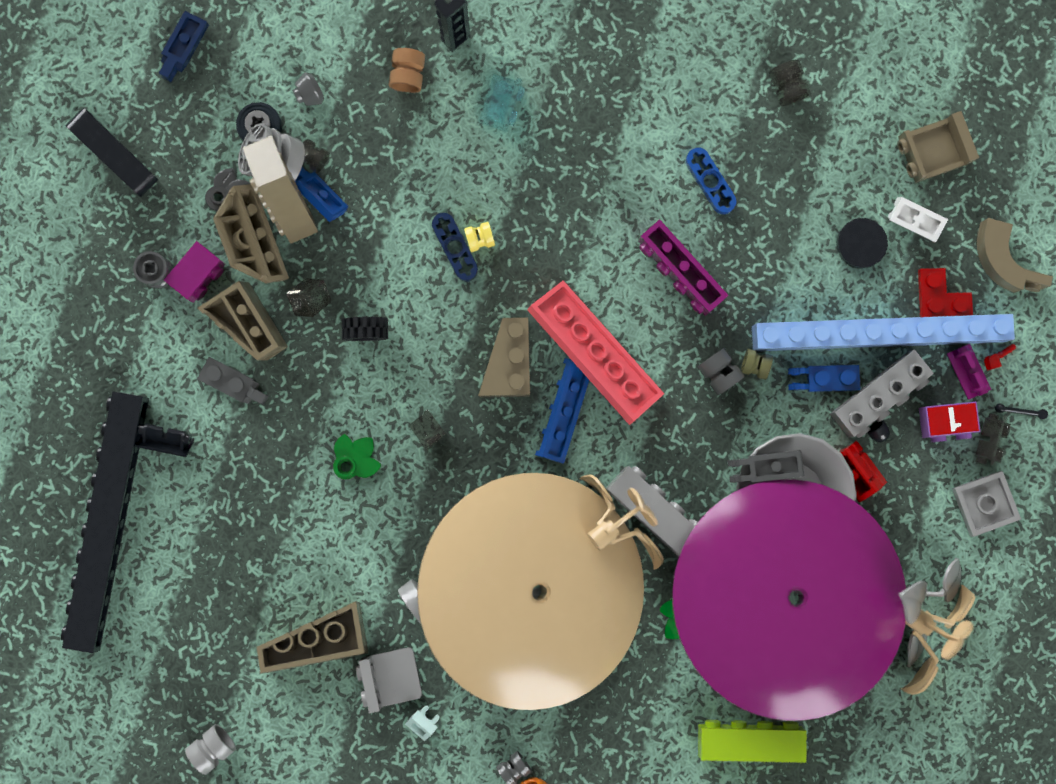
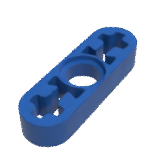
(707, 161)

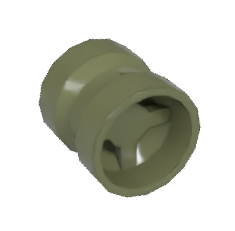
(757, 364)

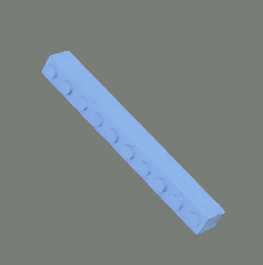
(883, 332)

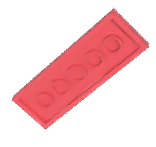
(595, 352)

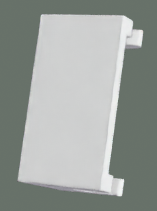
(917, 219)

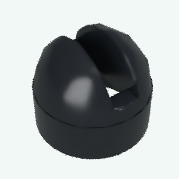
(879, 431)

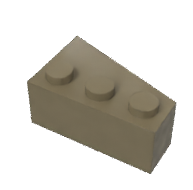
(246, 320)
(509, 361)

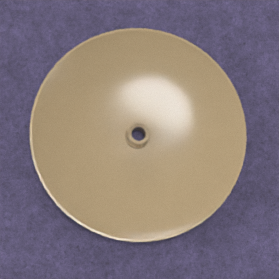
(481, 584)

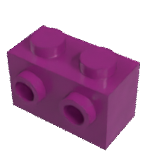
(195, 272)

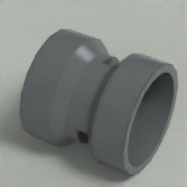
(513, 769)

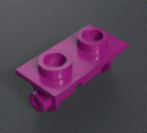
(969, 371)

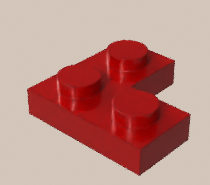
(935, 299)

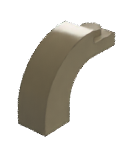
(998, 263)

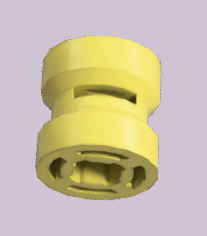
(485, 236)

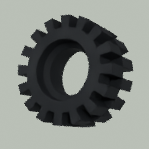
(365, 328)

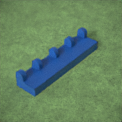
(564, 413)

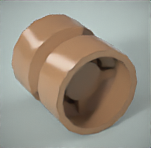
(407, 67)

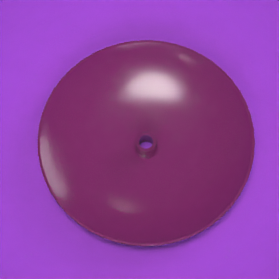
(738, 612)

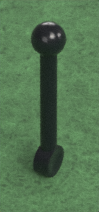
(1042, 414)

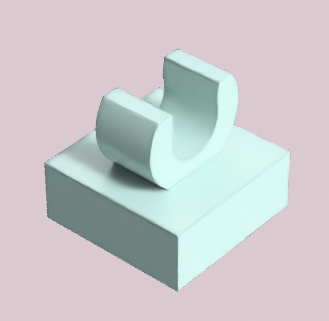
(421, 724)

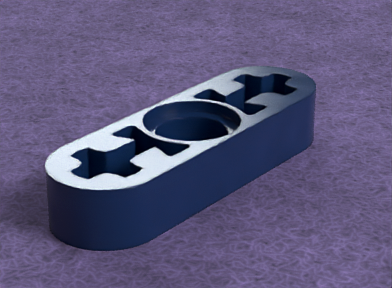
(468, 260)

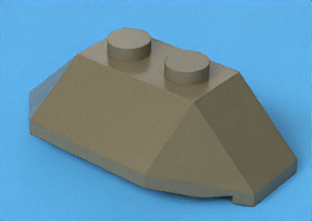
(248, 236)

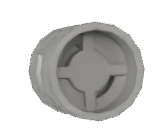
(206, 752)

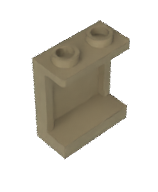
(937, 147)

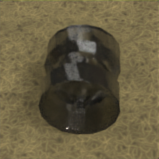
(314, 156)

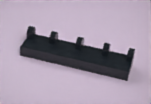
(453, 22)

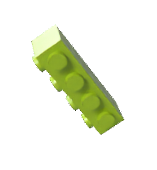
(752, 742)

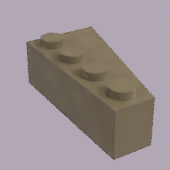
(323, 640)

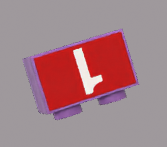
(949, 419)

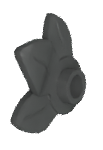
(222, 184)

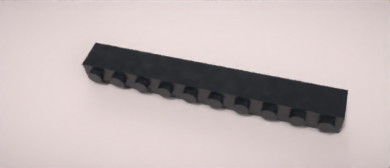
(105, 523)

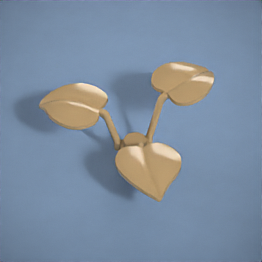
(607, 531)
(926, 625)

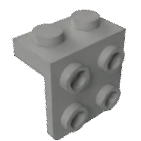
(389, 678)

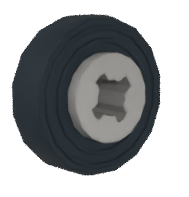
(253, 114)

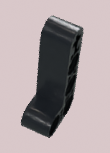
(111, 152)

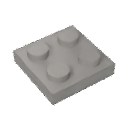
(986, 503)

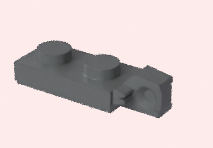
(231, 382)

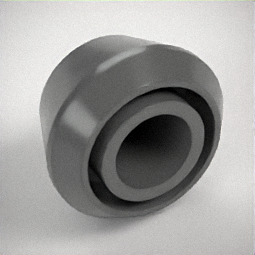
(308, 90)

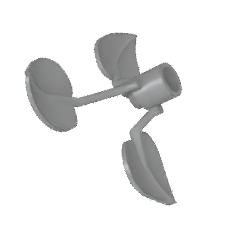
(914, 597)

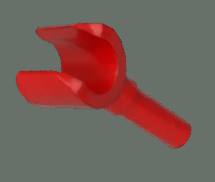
(993, 361)

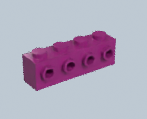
(682, 268)

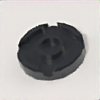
(862, 243)

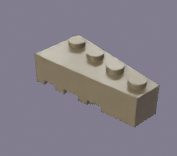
(278, 190)

